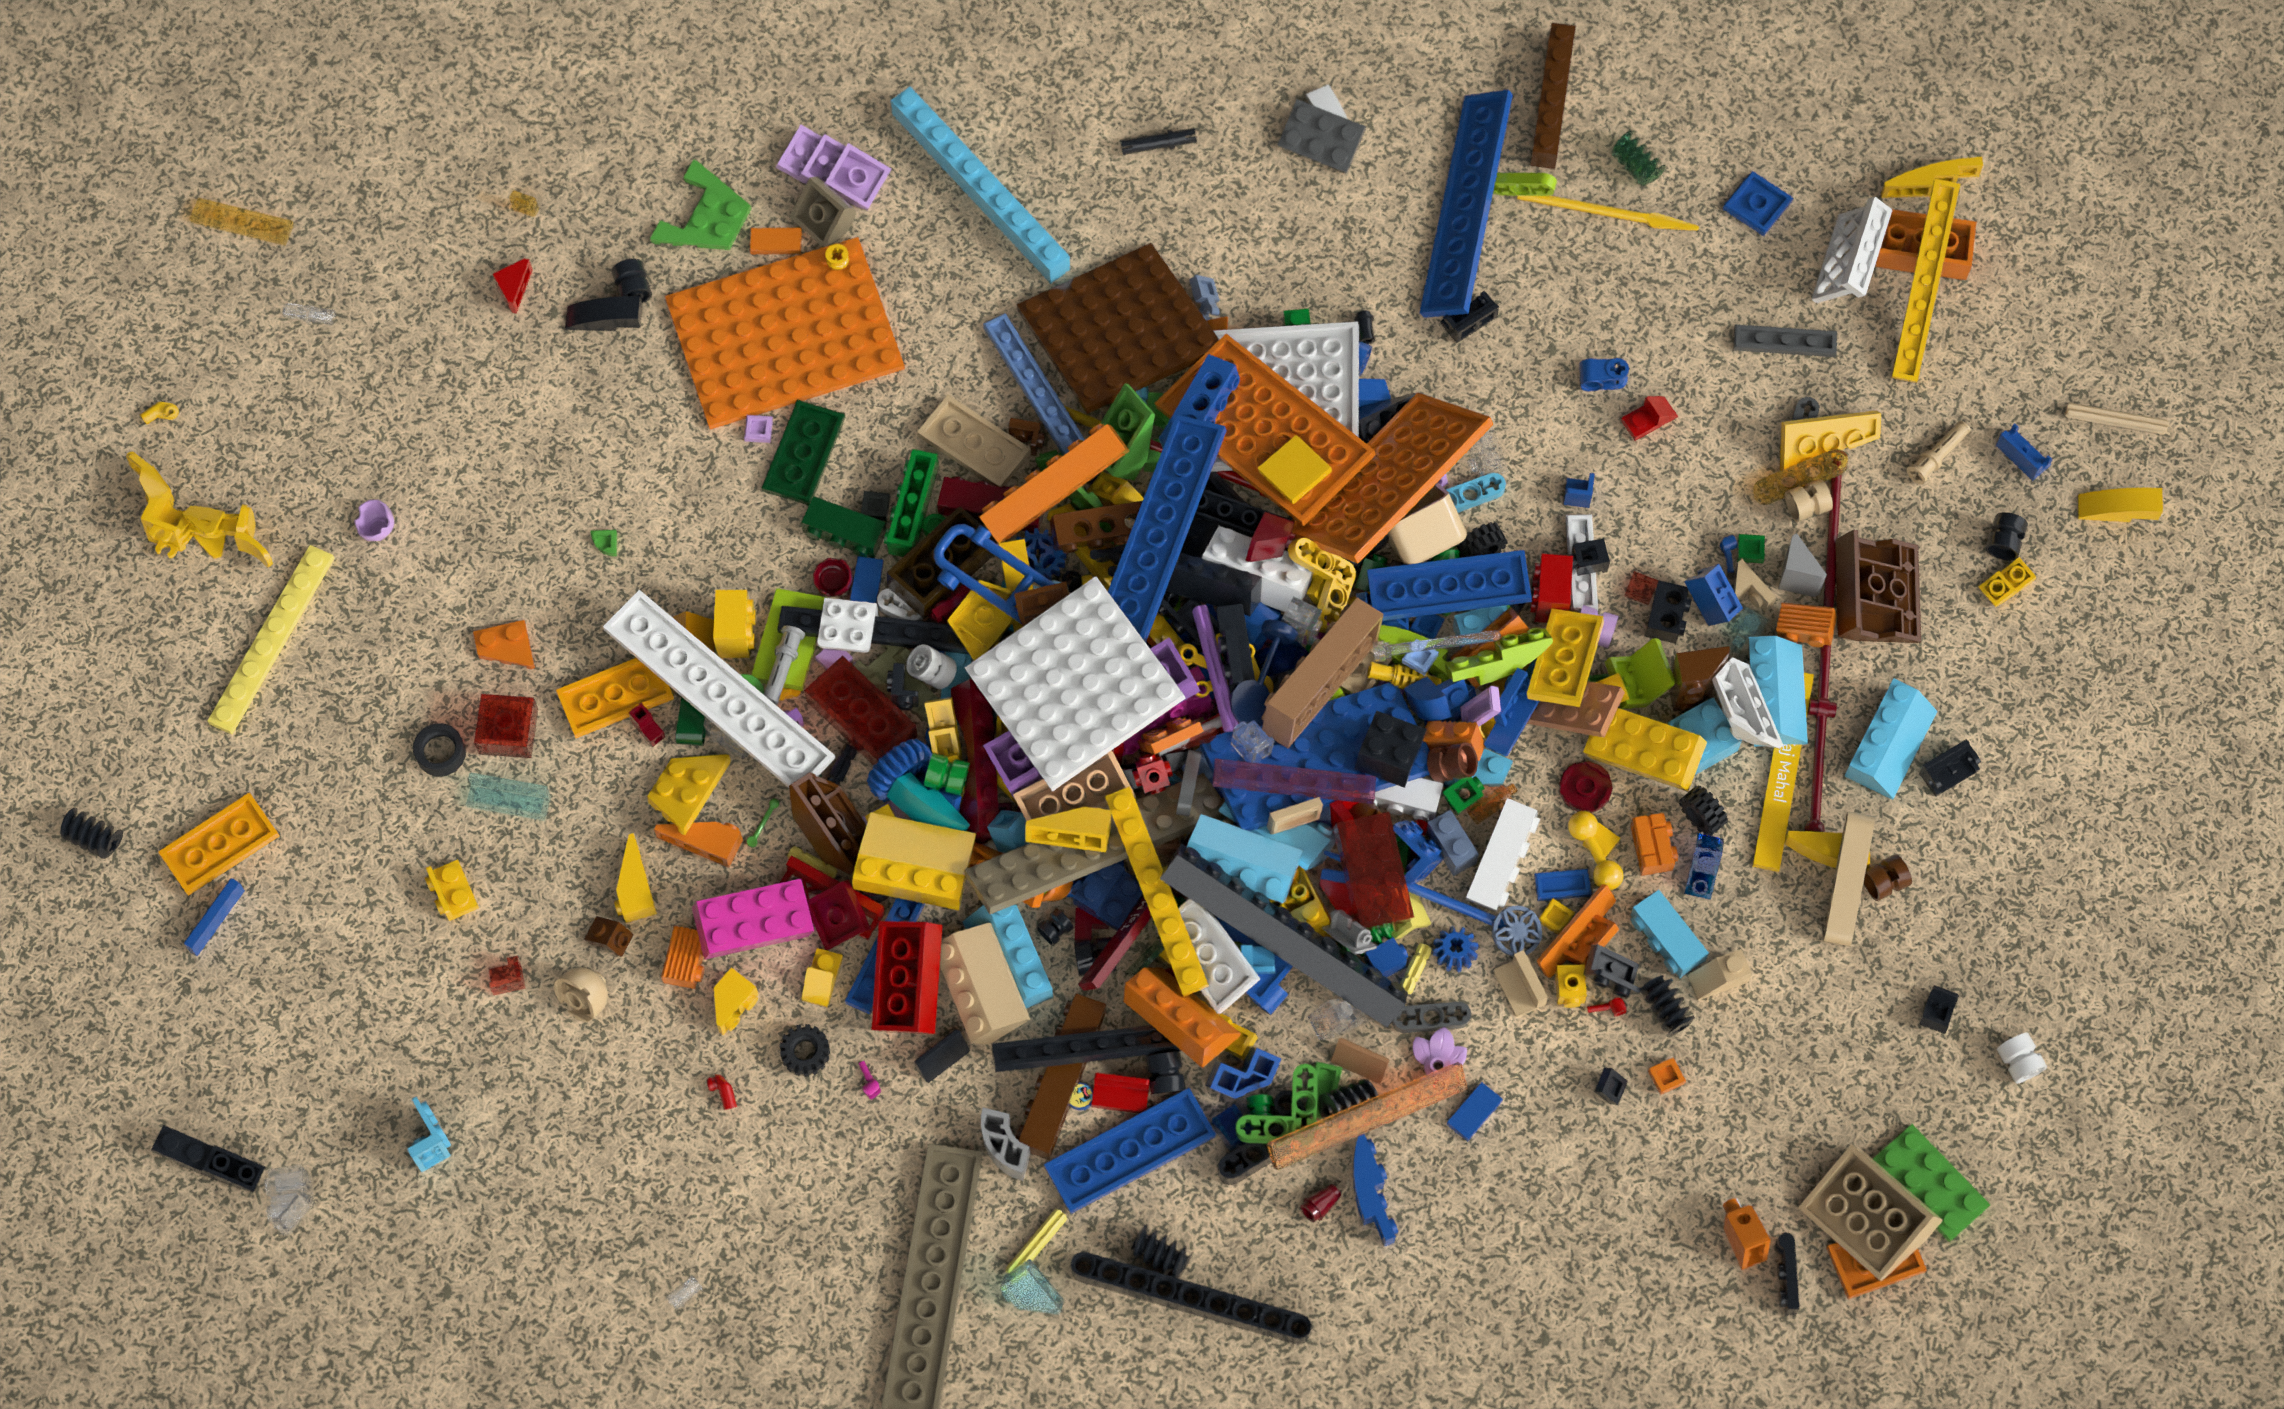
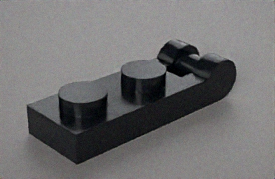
(1788, 1274)

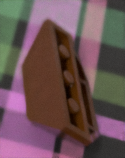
(827, 820)

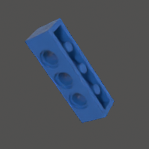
(1211, 373)

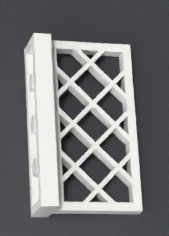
(1862, 256)

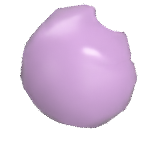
(374, 520)

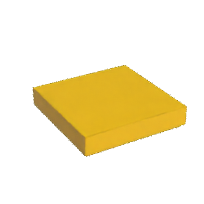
(1294, 469)

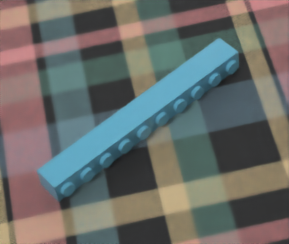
(980, 185)

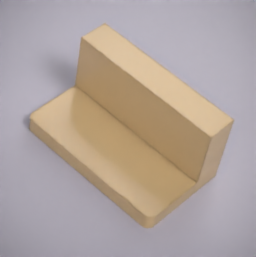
(1521, 985)

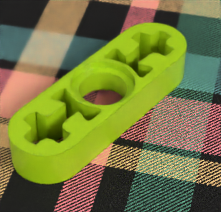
(1524, 184)

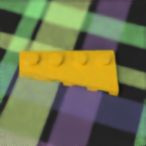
(1818, 435)

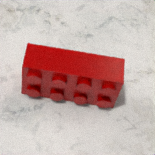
(906, 977)

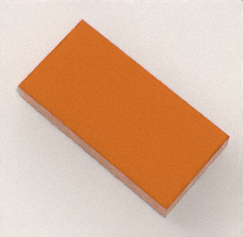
(776, 241)

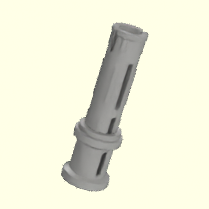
(785, 653)

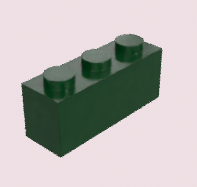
(843, 528)

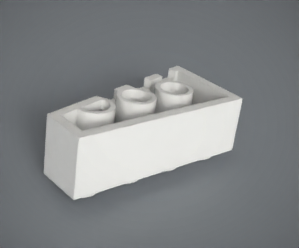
(1502, 855)

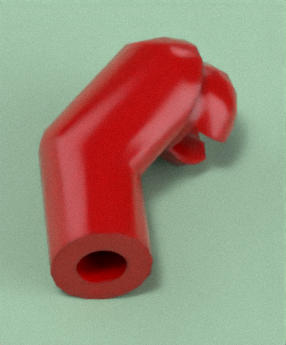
(725, 1090)

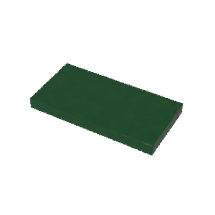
(803, 452)

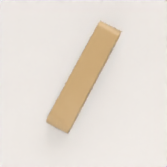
(1849, 878)

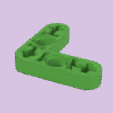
(1289, 1123)

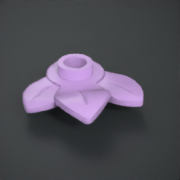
(1438, 1049)

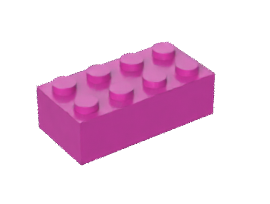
(752, 919)

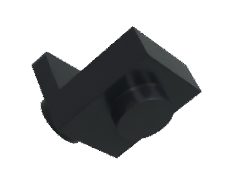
(1939, 1009)

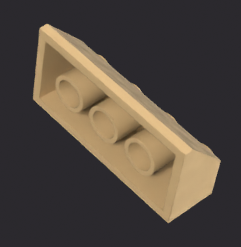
(982, 984)

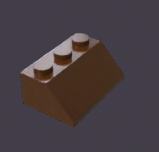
(1694, 676)

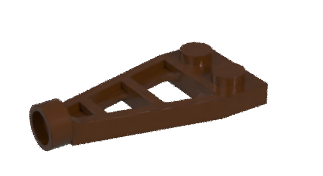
(1038, 600)

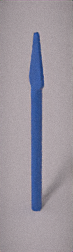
(1443, 900)

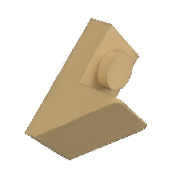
(1749, 583)

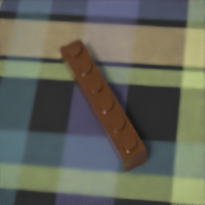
(1553, 95)
(1056, 1086)

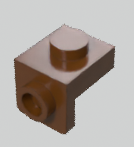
(609, 935)

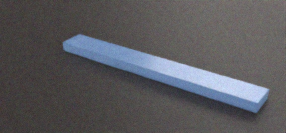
(1033, 382)

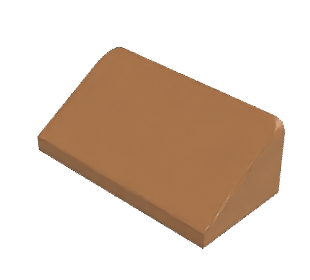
(1360, 1060)

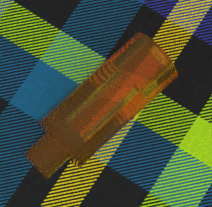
(1491, 803)

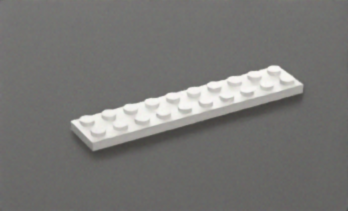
(717, 690)

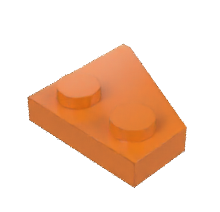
(505, 643)

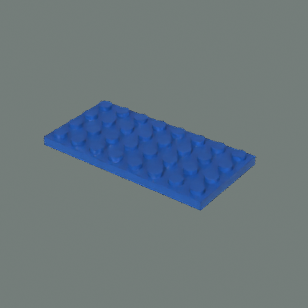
(1326, 744)

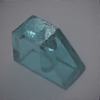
(1031, 1290)

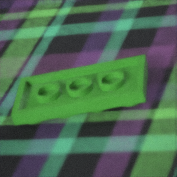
(1933, 1181)

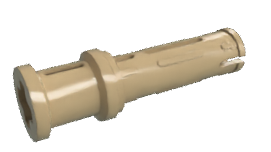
(1932, 459)

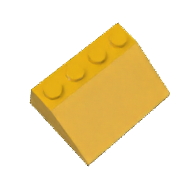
(913, 861)

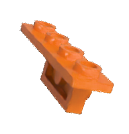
(1581, 932)

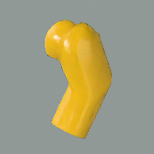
(160, 410)

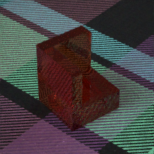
(507, 977)

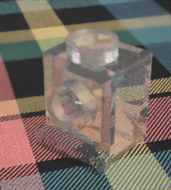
(1253, 748)

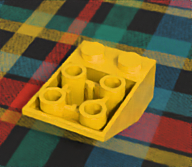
(1305, 903)

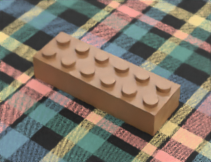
(1321, 672)

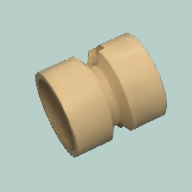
(1806, 501)

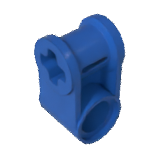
(1600, 374)

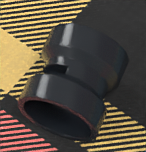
(1055, 927)

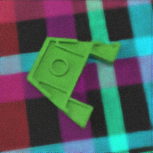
(715, 218)

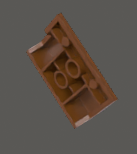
(1877, 590)

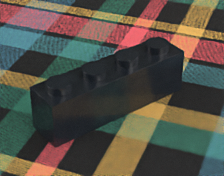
(1215, 583)

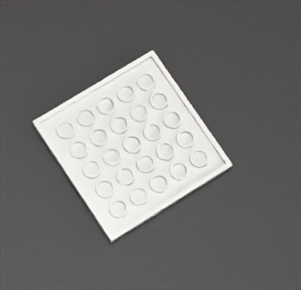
(1313, 359)
(1074, 683)

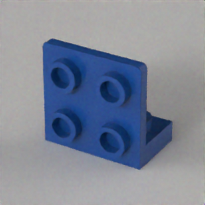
(1428, 851)

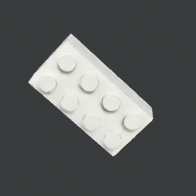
(1280, 576)

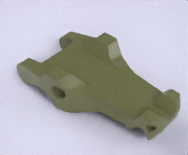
(878, 671)

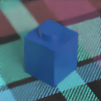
(1387, 957)

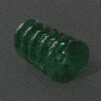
(1635, 159)

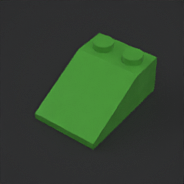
(1134, 425)

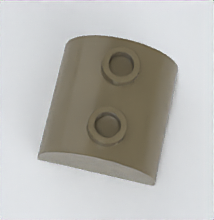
(822, 213)

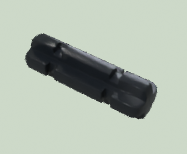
(842, 764)

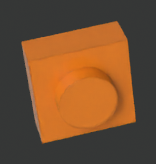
(1666, 1076)

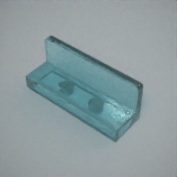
(508, 796)

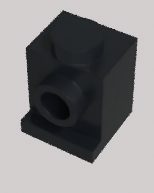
(1593, 551)

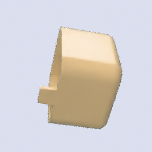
(1427, 528)

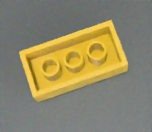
(1648, 749)

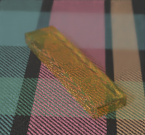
(241, 221)

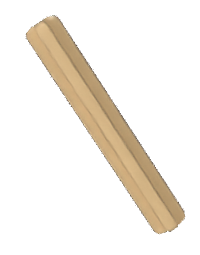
(2116, 418)

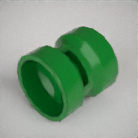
(1260, 1106)

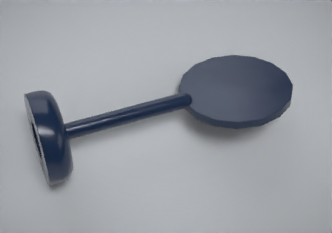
(1250, 696)

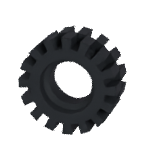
(1483, 541)
(1703, 810)
(800, 1035)

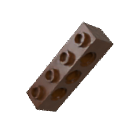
(1063, 526)

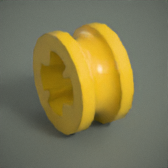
(837, 264)

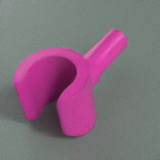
(872, 1087)

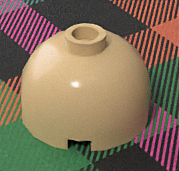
(582, 991)

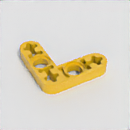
(1333, 578)

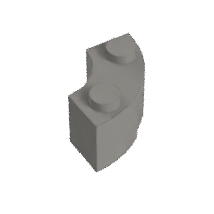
(1002, 1146)

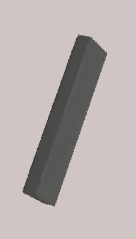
(1785, 340)

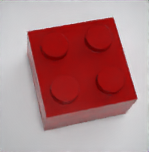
(1551, 585)

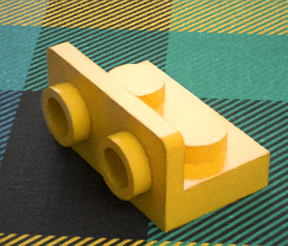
(452, 890)

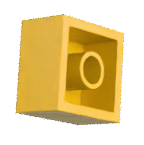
(734, 624)

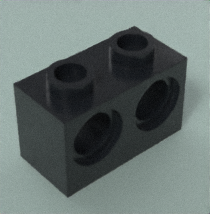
(1672, 613)

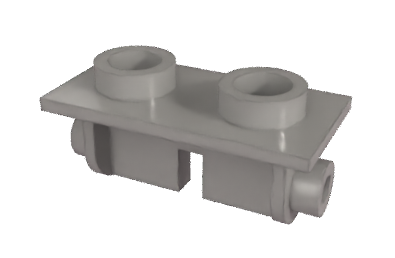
(1349, 933)

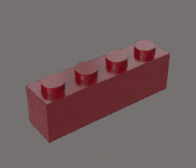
(973, 498)

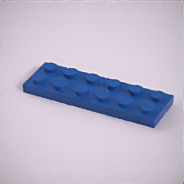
(1450, 585)
(1129, 1150)

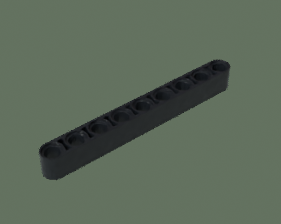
(1201, 1308)

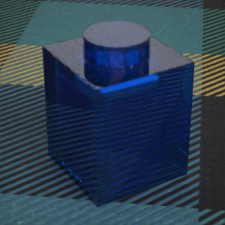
(1225, 1127)

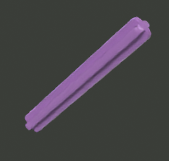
(1214, 666)

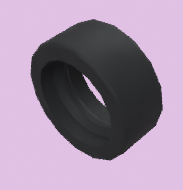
(431, 732)

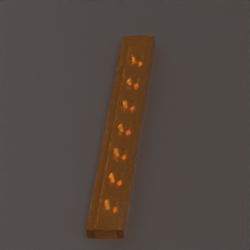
(1367, 1116)

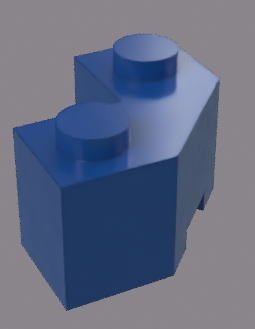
(1255, 1073)

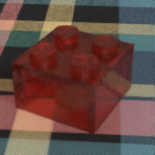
(506, 726)

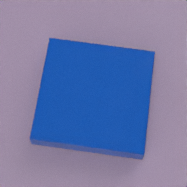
(1758, 203)

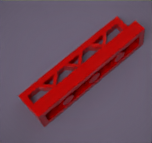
(822, 882)

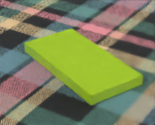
(771, 638)

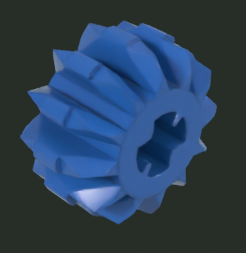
(1454, 938)

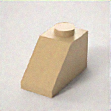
(1720, 975)

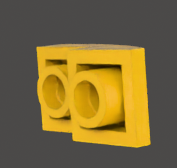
(2007, 582)

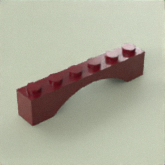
(981, 792)

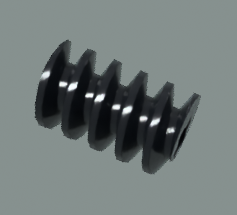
(88, 835)
(1666, 1005)
(1345, 1097)
(1161, 1252)

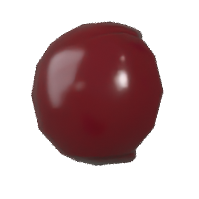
(832, 577)

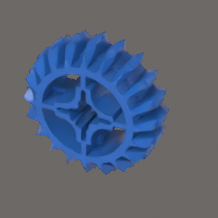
(905, 758)

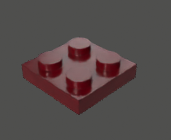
(837, 915)

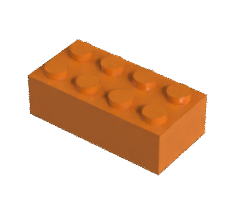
(1903, 240)

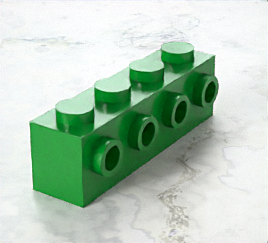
(912, 502)

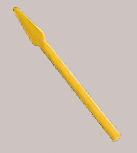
(1653, 219)

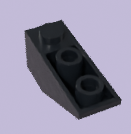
(1377, 415)

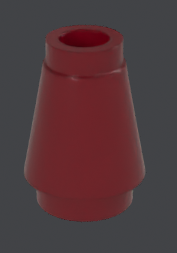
(1319, 1204)

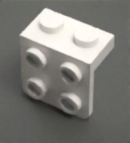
(847, 625)

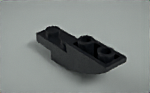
(208, 1159)

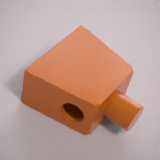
(1745, 1234)

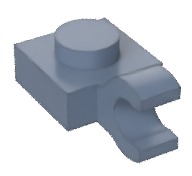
(1205, 293)

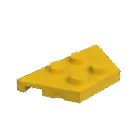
(686, 787)

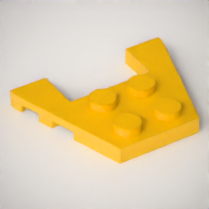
(979, 622)

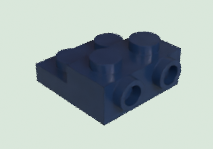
(1108, 894)

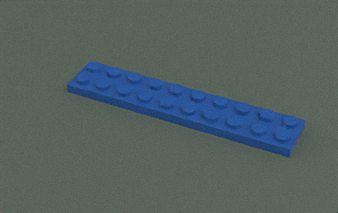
(1466, 204)
(1164, 519)

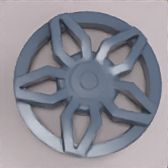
(1516, 930)

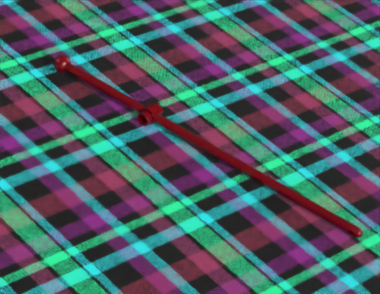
(1822, 706)

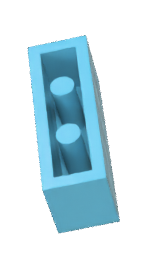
(1668, 934)

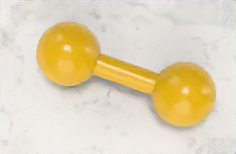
(1584, 827)

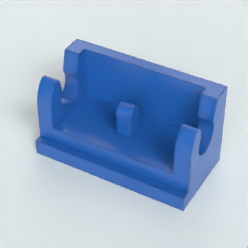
(2023, 453)
(1714, 595)

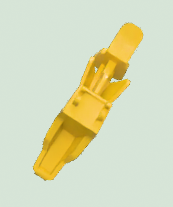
(207, 525)

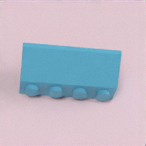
(1780, 677)
(1892, 739)
(1310, 837)
(1255, 859)
(1018, 951)

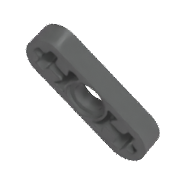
(1188, 783)
(1452, 1022)

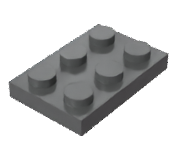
(1322, 136)

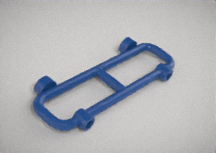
(952, 576)

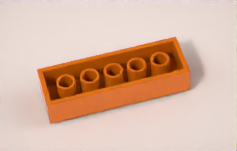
(1053, 484)

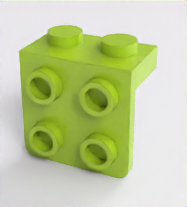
(1643, 673)

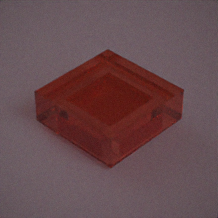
(1641, 588)

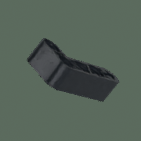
(1252, 1167)

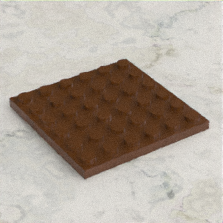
(1118, 327)

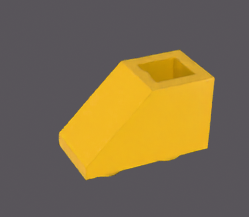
(732, 997)

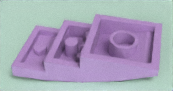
(843, 168)

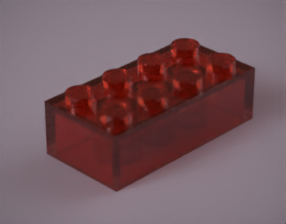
(859, 710)
(1373, 871)

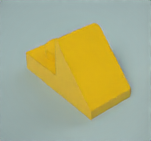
(821, 977)

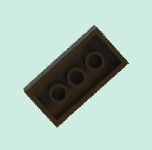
(916, 573)

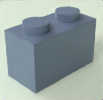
(1453, 841)

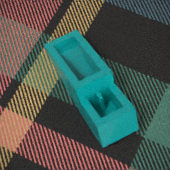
(925, 805)

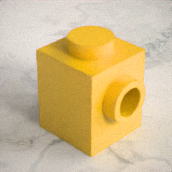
(1570, 985)

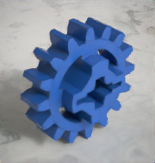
(1048, 553)

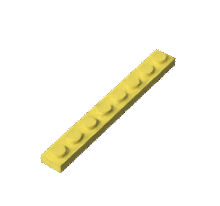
(270, 639)

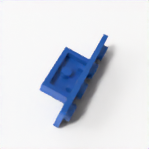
(1514, 713)

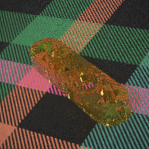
(1798, 473)

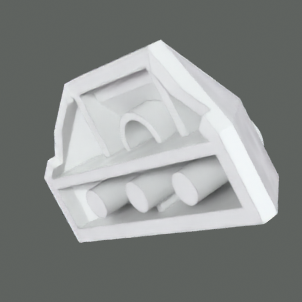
(1745, 705)

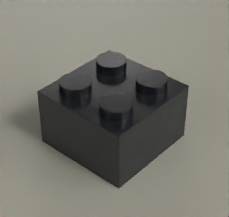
(1390, 749)

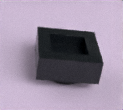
(1611, 1086)

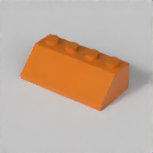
(1179, 1018)

